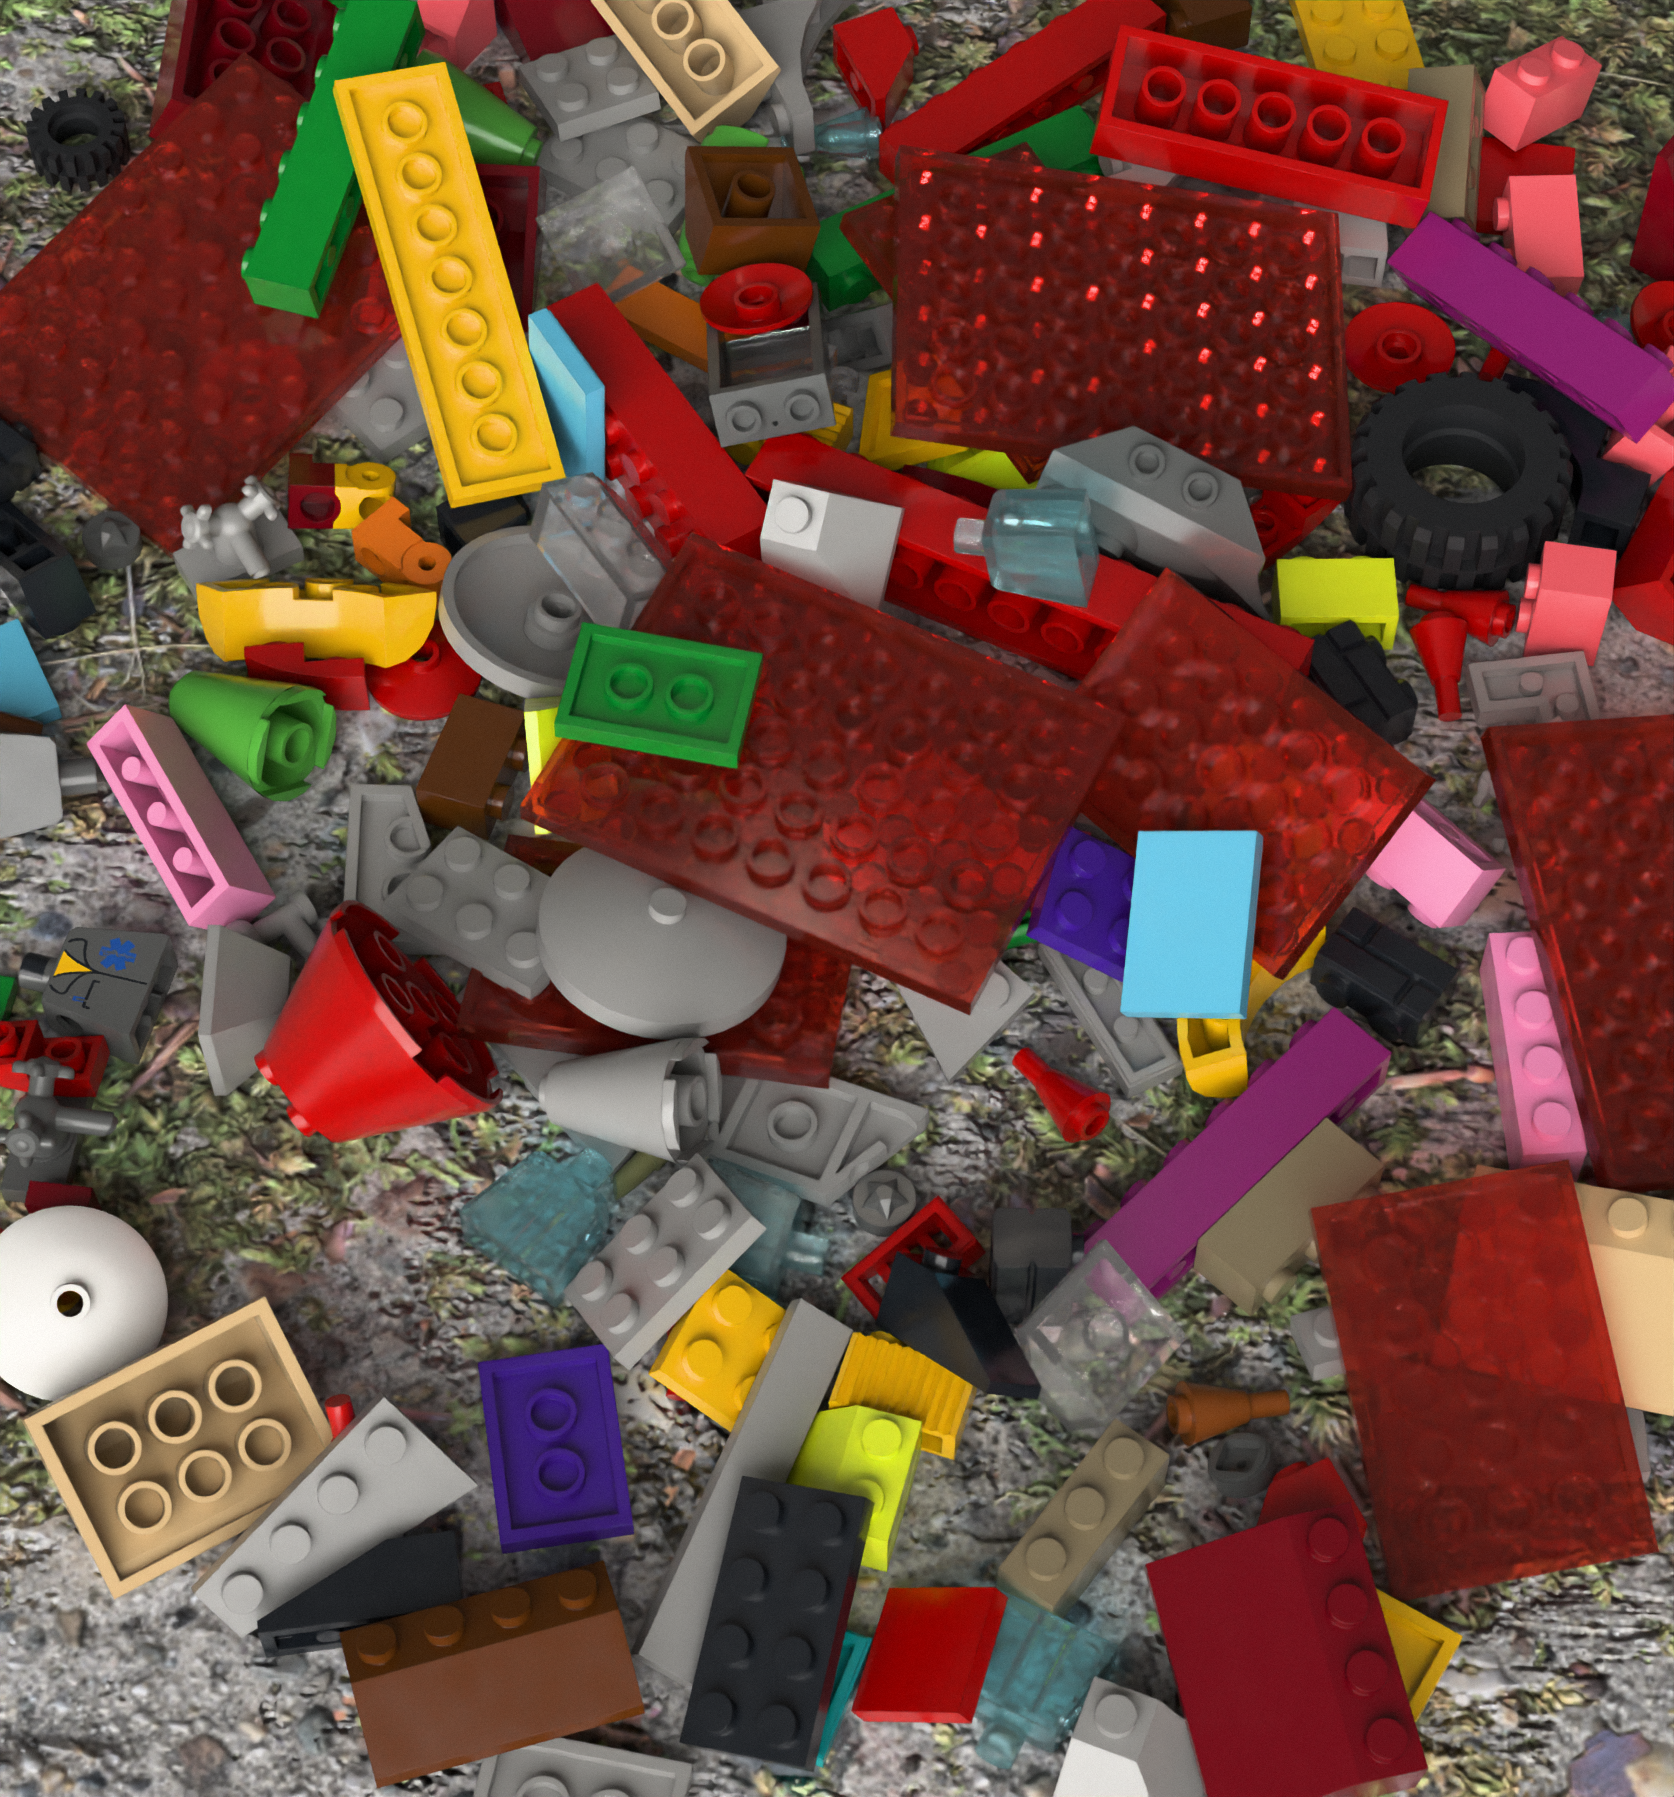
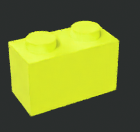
(1327, 592)

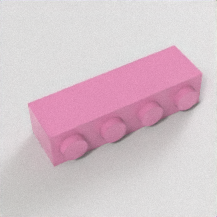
(180, 819)
(1436, 868)
(1527, 1056)

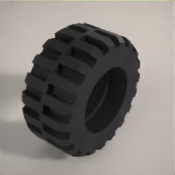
(1471, 427)

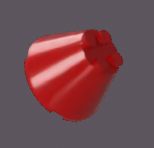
(372, 1038)

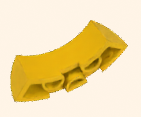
(327, 616)
(1214, 1048)

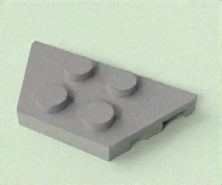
(811, 1136)

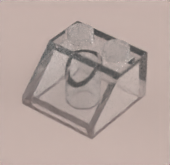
(612, 237)
(1096, 1340)

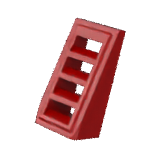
(916, 1231)

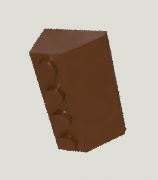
(491, 1673)

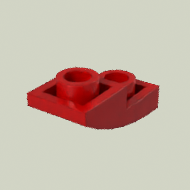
(1286, 520)
(338, 677)
(25, 1040)

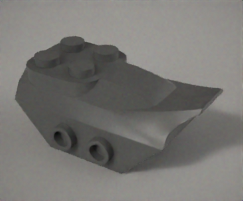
(1165, 512)

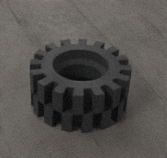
(74, 117)

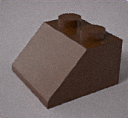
(747, 208)

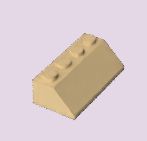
(696, 57)

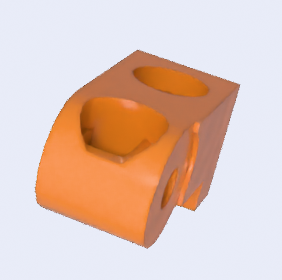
(395, 552)

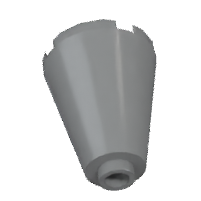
(640, 1097)

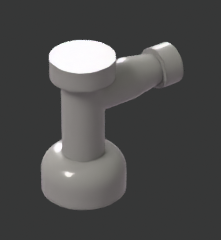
(291, 920)

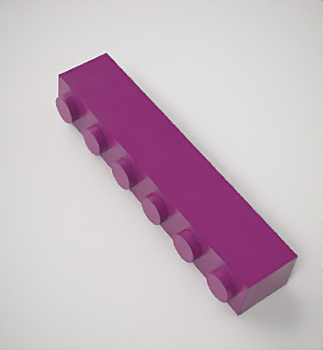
(1535, 325)
(1322, 1075)

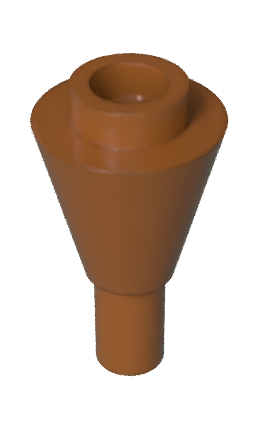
(1209, 1410)

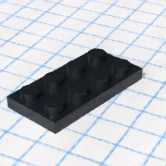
(777, 1623)

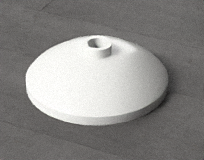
(119, 1290)

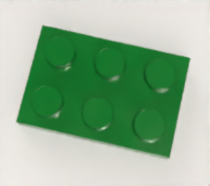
(659, 695)

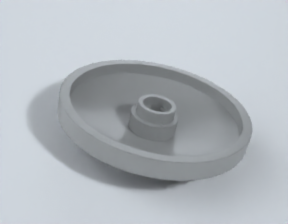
(511, 613)
(651, 952)

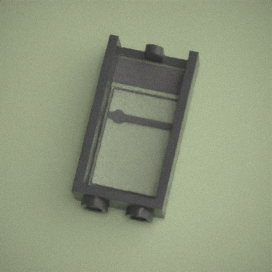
(771, 381)

